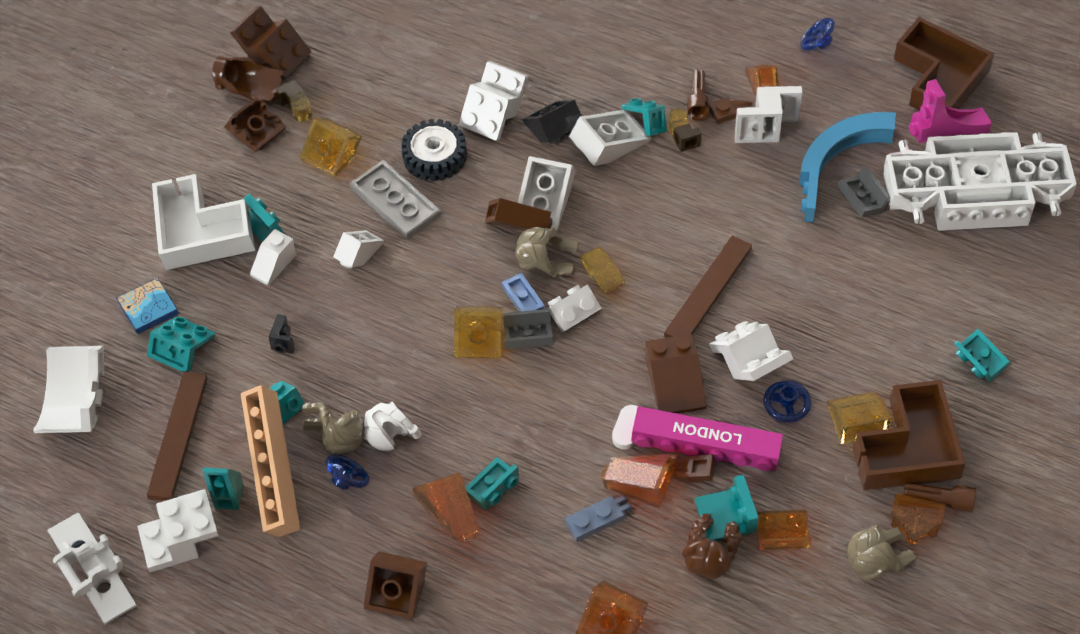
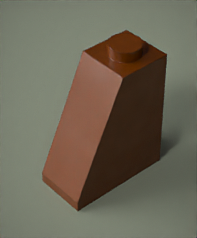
(516, 215)

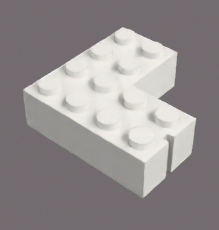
(195, 233)

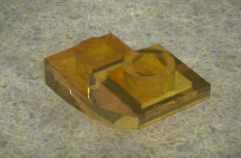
(603, 269)

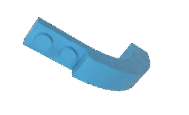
(850, 132)

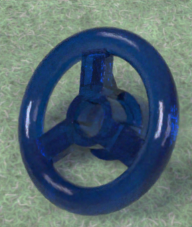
(821, 35)
(789, 390)
(343, 474)

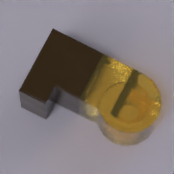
(296, 99)
(682, 132)

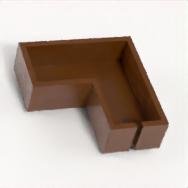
(945, 57)
(921, 446)

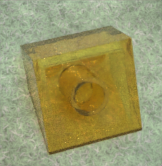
(329, 146)
(478, 331)
(858, 414)

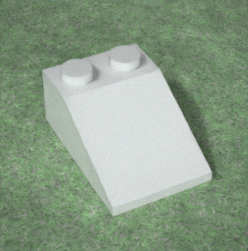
(608, 136)
(547, 186)

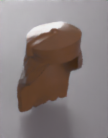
(246, 78)

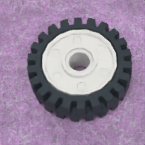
(434, 150)

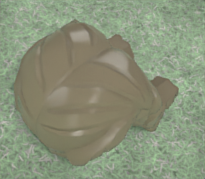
(532, 251)
(338, 435)
(872, 554)

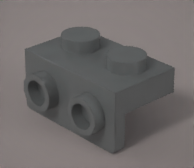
(864, 193)
(527, 328)

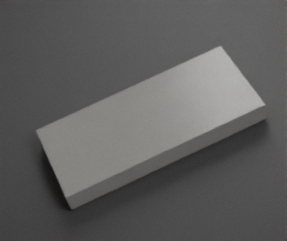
(395, 199)

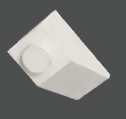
(357, 248)
(273, 257)

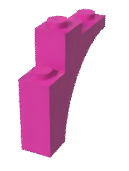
(941, 120)

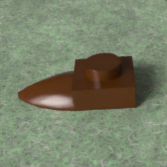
(726, 110)
(696, 468)

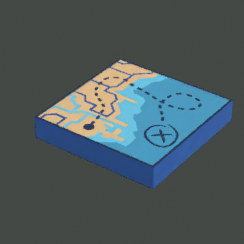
(147, 305)

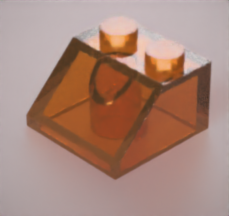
(611, 611)

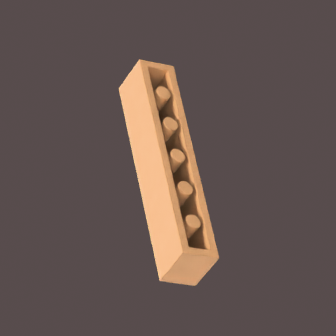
(270, 461)

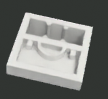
(493, 100)
(771, 108)
(750, 351)
(180, 526)

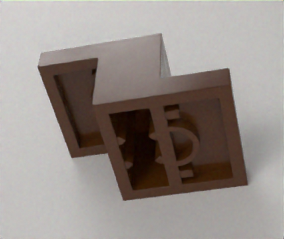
(270, 41)

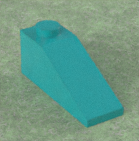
(224, 487)

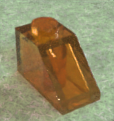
(762, 76)

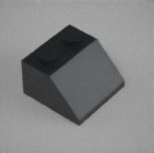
(553, 120)

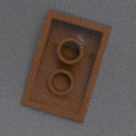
(675, 374)

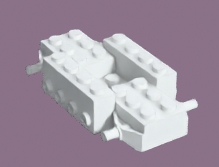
(964, 200)

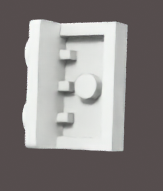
(573, 308)

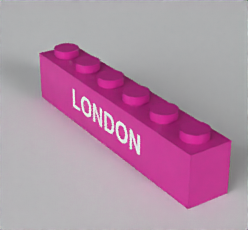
(704, 437)

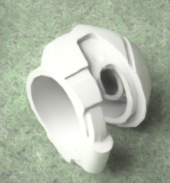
(386, 422)

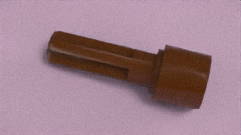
(698, 102)
(960, 497)

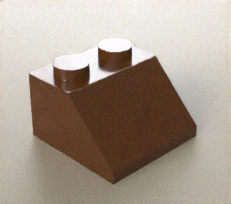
(394, 585)

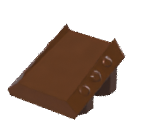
(255, 125)

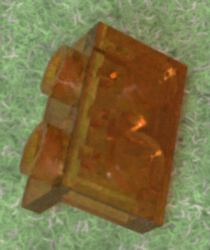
(783, 530)

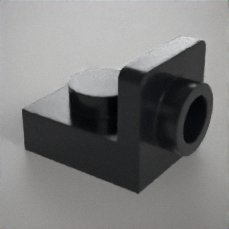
(279, 336)

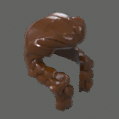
(709, 556)

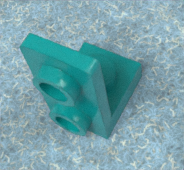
(653, 115)

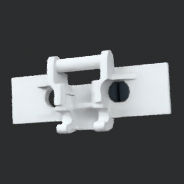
(97, 561)

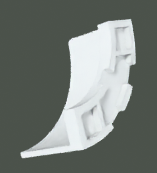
(72, 389)

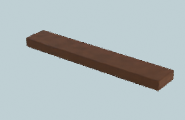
(709, 288)
(177, 436)

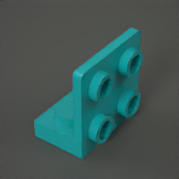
(176, 342)
(727, 507)

